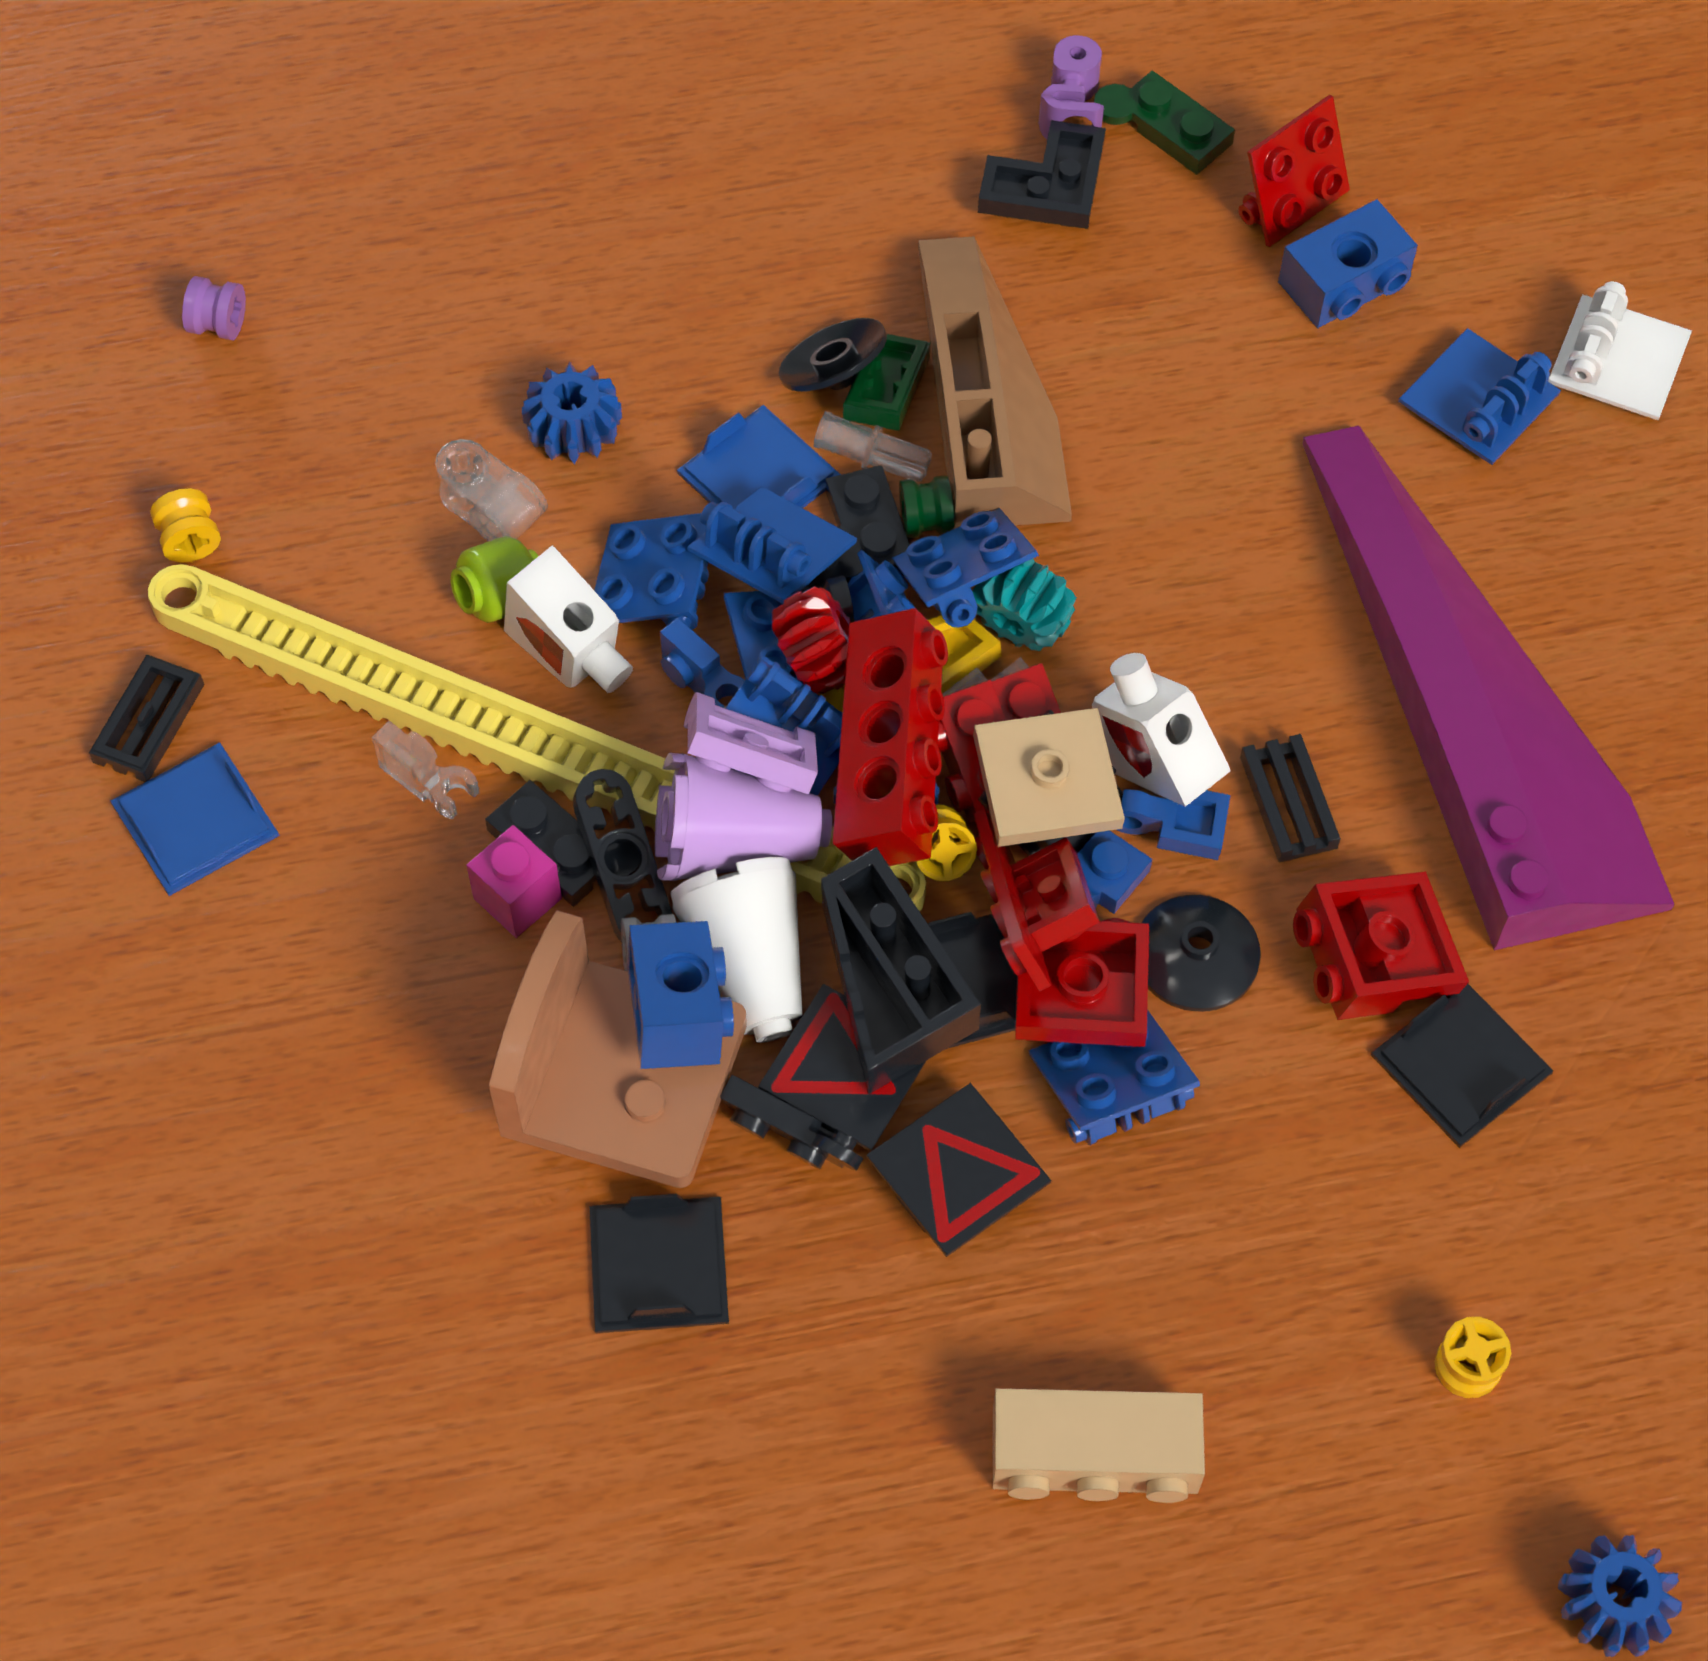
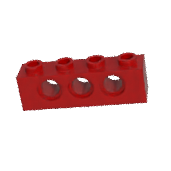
(890, 738)

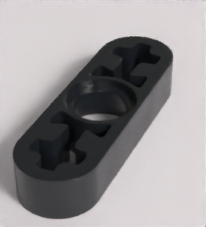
(593, 819)

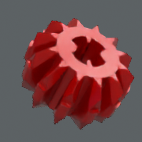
(813, 638)

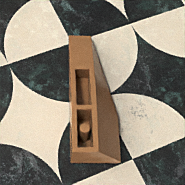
(991, 403)

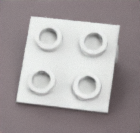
(1619, 354)

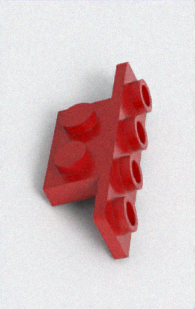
(1035, 899)

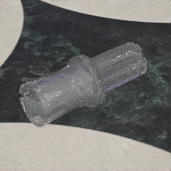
(872, 447)

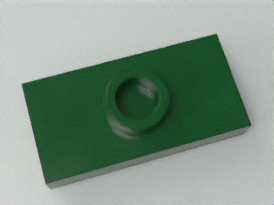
(888, 383)

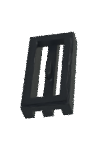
(1276, 755)
(146, 763)

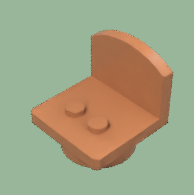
(574, 1073)

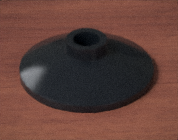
(833, 355)
(1200, 977)

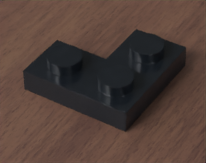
(1050, 191)
(867, 511)

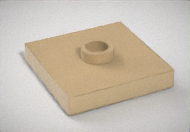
(1048, 777)

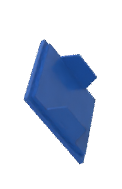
(756, 454)
(194, 818)

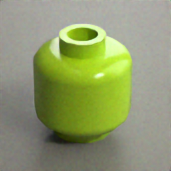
(483, 575)

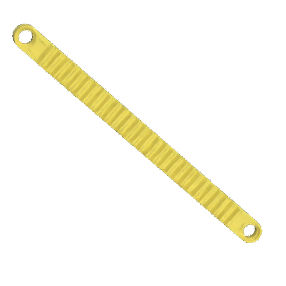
(433, 701)

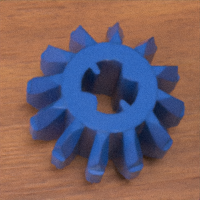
(572, 412)
(1637, 1575)

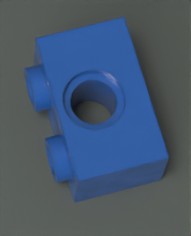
(1347, 264)
(677, 994)

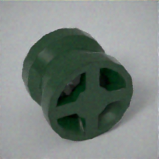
(926, 506)

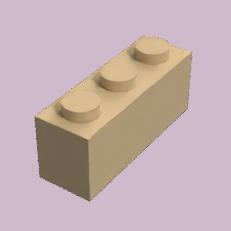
(1098, 1443)

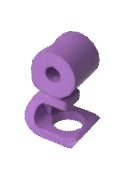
(1072, 82)

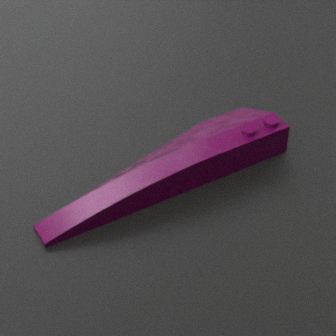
(1516, 778)

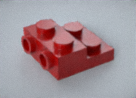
(1003, 699)
(1378, 944)
(1094, 991)

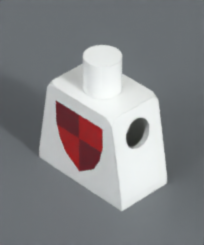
(564, 623)
(1158, 733)

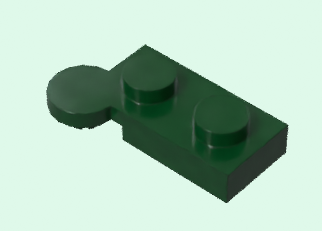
(1168, 120)

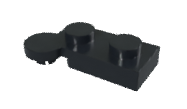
(560, 839)
(811, 1143)

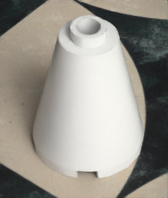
(757, 926)

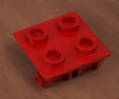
(1296, 172)

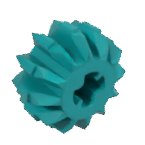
(1026, 605)

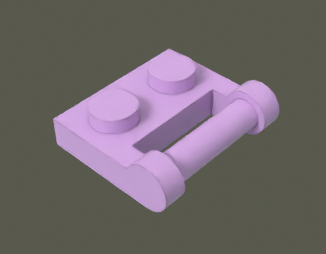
(736, 741)

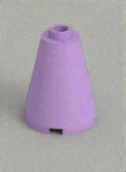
(730, 817)

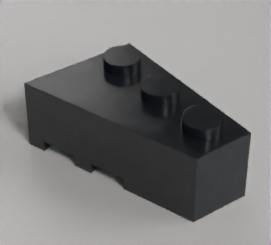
(893, 971)

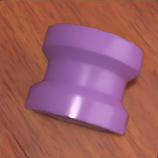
(213, 308)

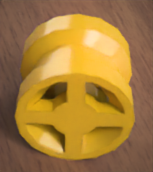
(185, 525)
(949, 854)
(1480, 1344)

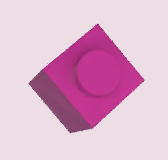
(514, 881)

